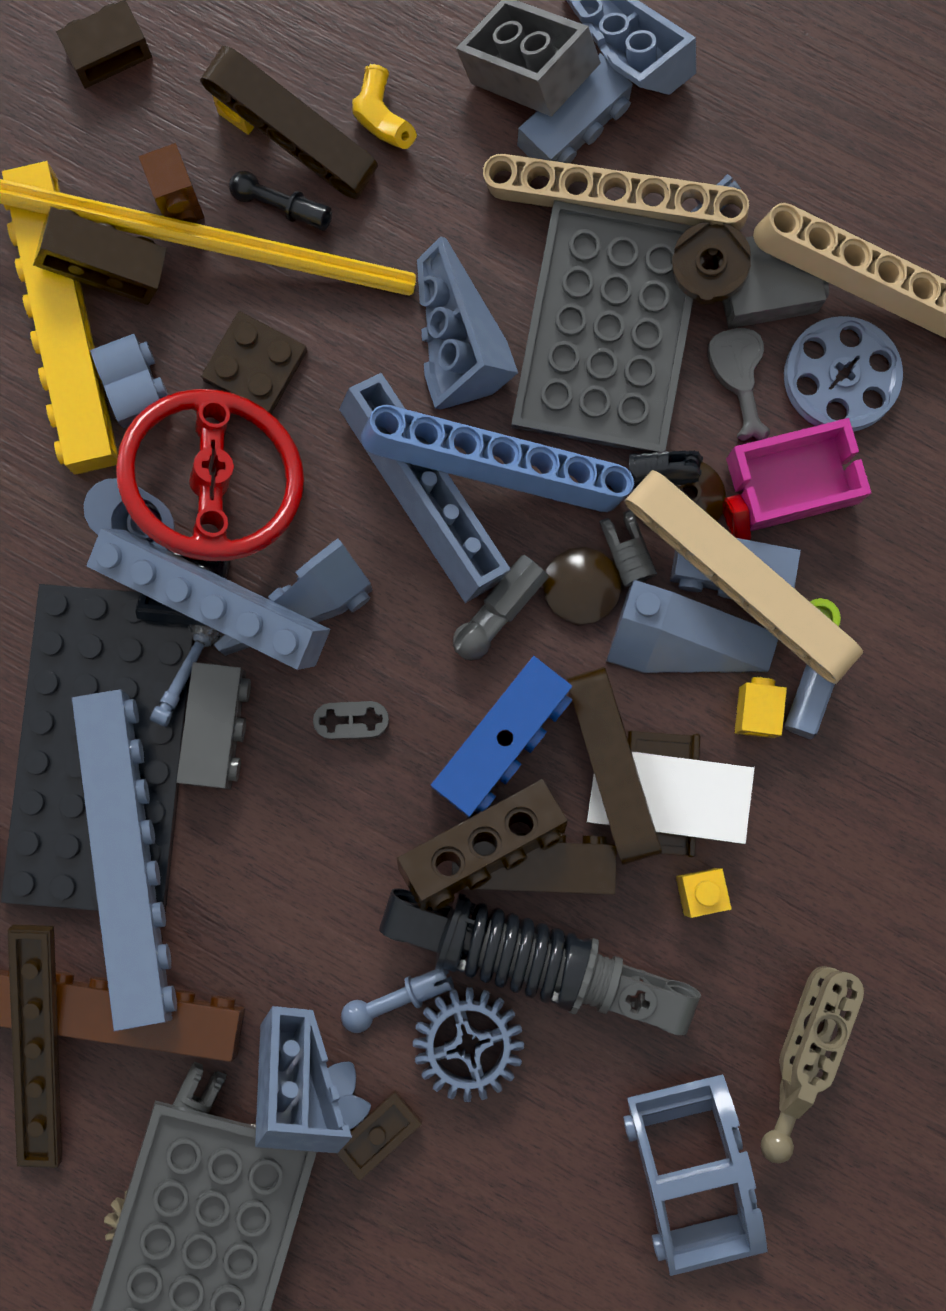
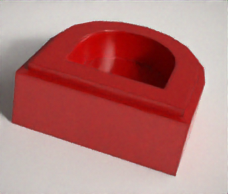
(737, 517)

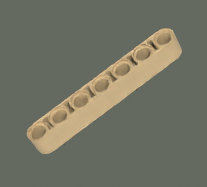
(600, 180)
(869, 271)
(744, 577)

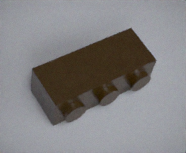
(100, 255)

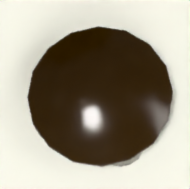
(582, 586)

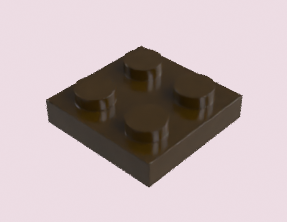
(254, 362)

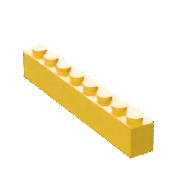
(62, 340)

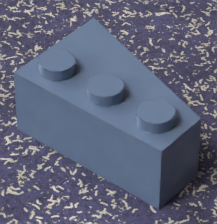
(295, 1088)

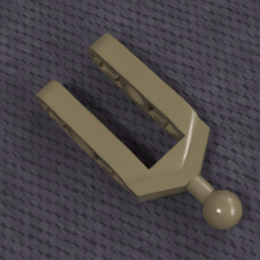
(801, 1085)

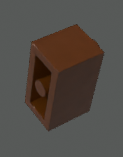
(171, 184)

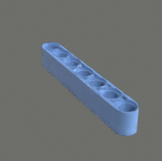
(481, 466)

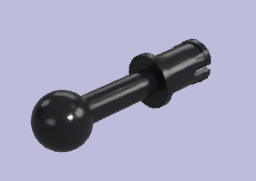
(245, 187)

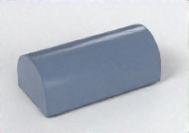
(809, 704)

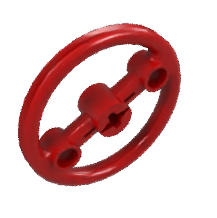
(203, 544)

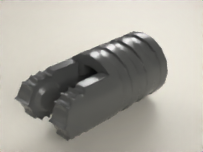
(630, 556)
(186, 1097)

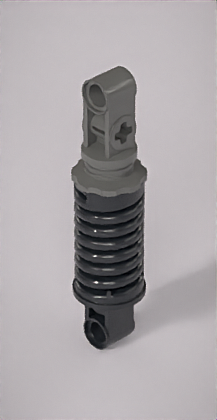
(560, 965)

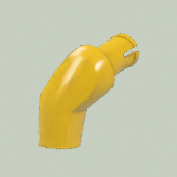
(374, 114)

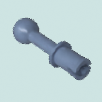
(358, 1015)

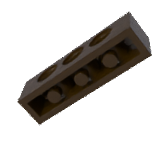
(531, 806)

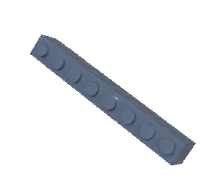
(122, 860)

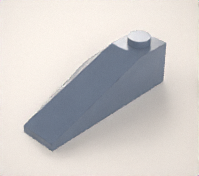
(640, 42)
(464, 342)
(323, 590)
(684, 636)

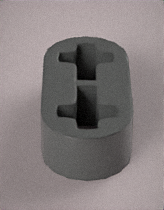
(351, 730)

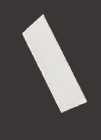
(690, 797)

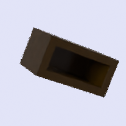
(104, 43)

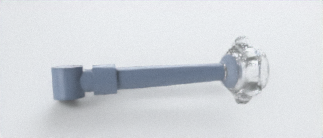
(203, 637)

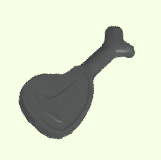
(733, 359)

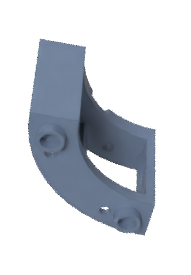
(713, 1240)

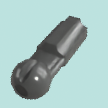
(501, 606)

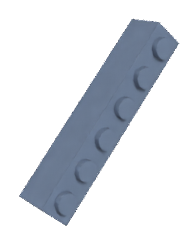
(430, 502)
(208, 598)

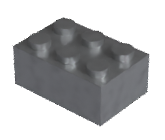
(529, 55)

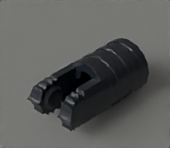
(676, 466)

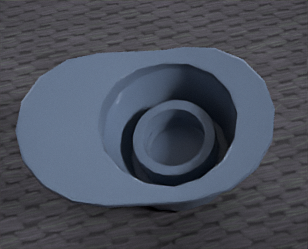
(106, 510)

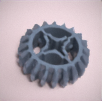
(450, 1049)

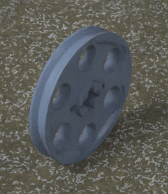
(837, 357)

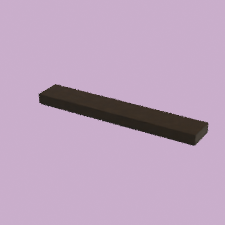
(35, 1045)

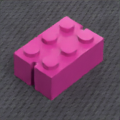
(799, 474)

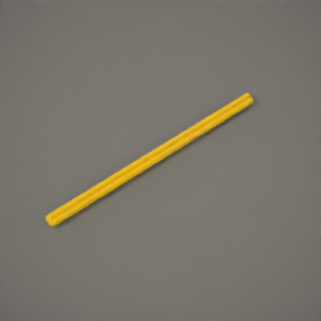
(211, 238)

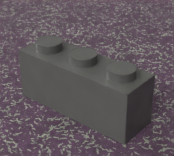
(213, 726)

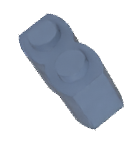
(128, 377)

